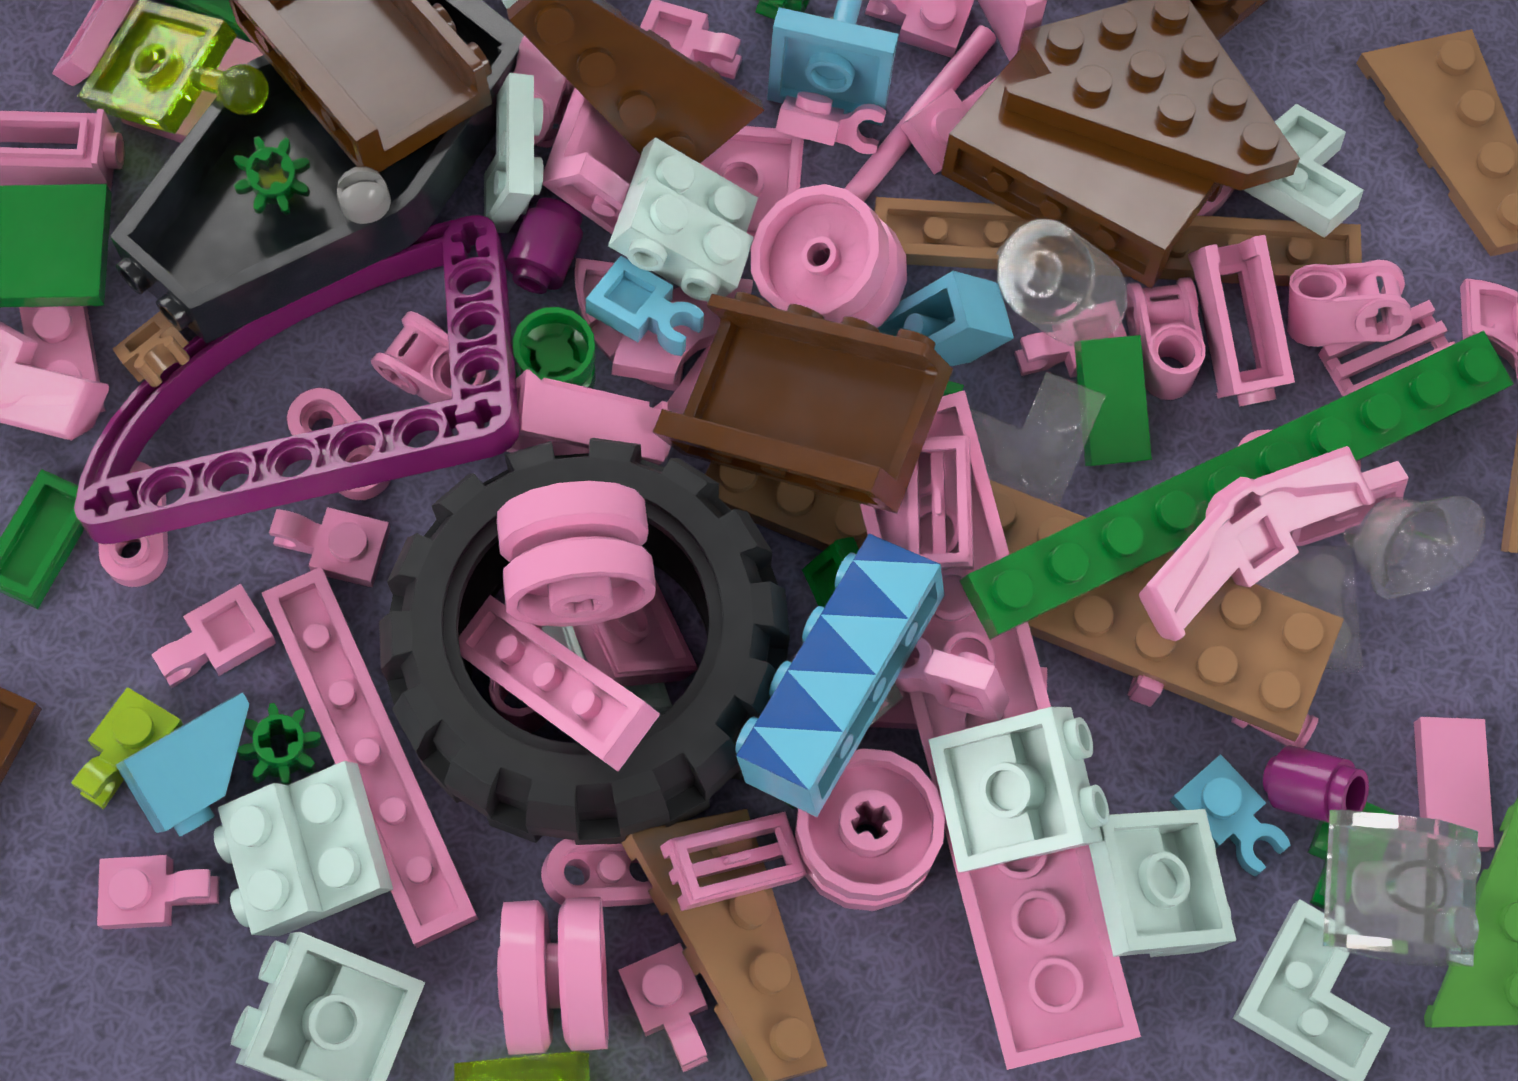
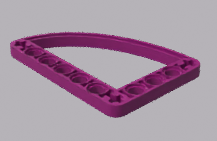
(123, 504)

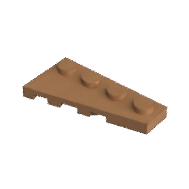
(1459, 125)
(740, 954)

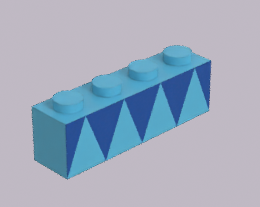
(840, 674)

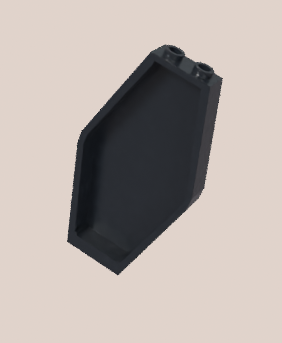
(226, 265)

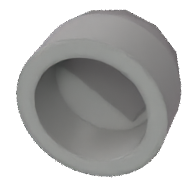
(363, 195)

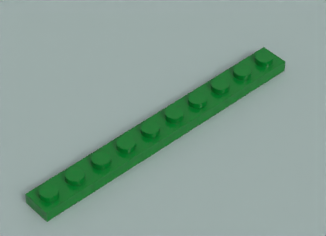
(1169, 512)

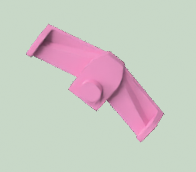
(41, 397)
(1250, 534)

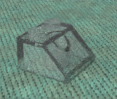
(1401, 888)

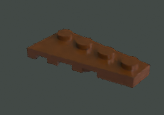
(636, 76)

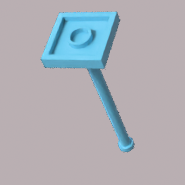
(831, 58)

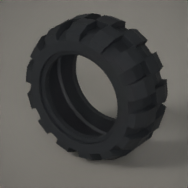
(556, 786)

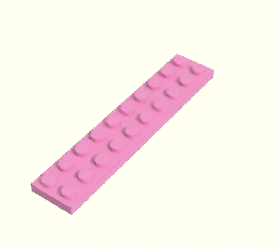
(1038, 916)

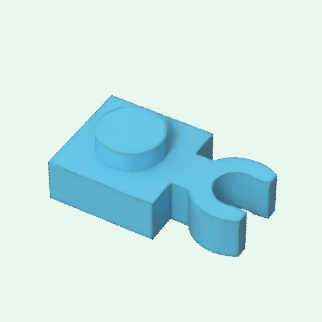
(639, 302)
(1230, 812)

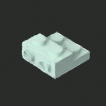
(685, 223)
(1018, 788)
(302, 850)
(1161, 884)
(325, 1014)

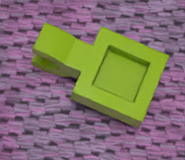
(125, 730)

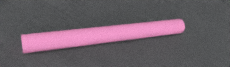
(897, 142)

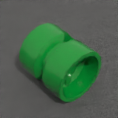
(556, 346)

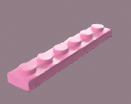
(361, 732)

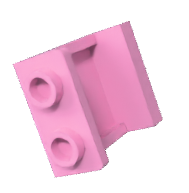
(590, 163)

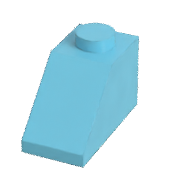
(958, 314)
(187, 768)

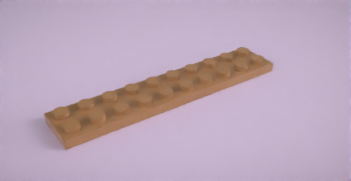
(1240, 654)

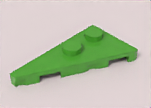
(1490, 988)

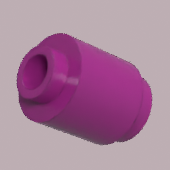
(545, 246)
(1314, 783)

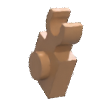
(152, 349)

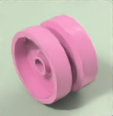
(829, 255)
(575, 553)
(904, 809)
(551, 976)

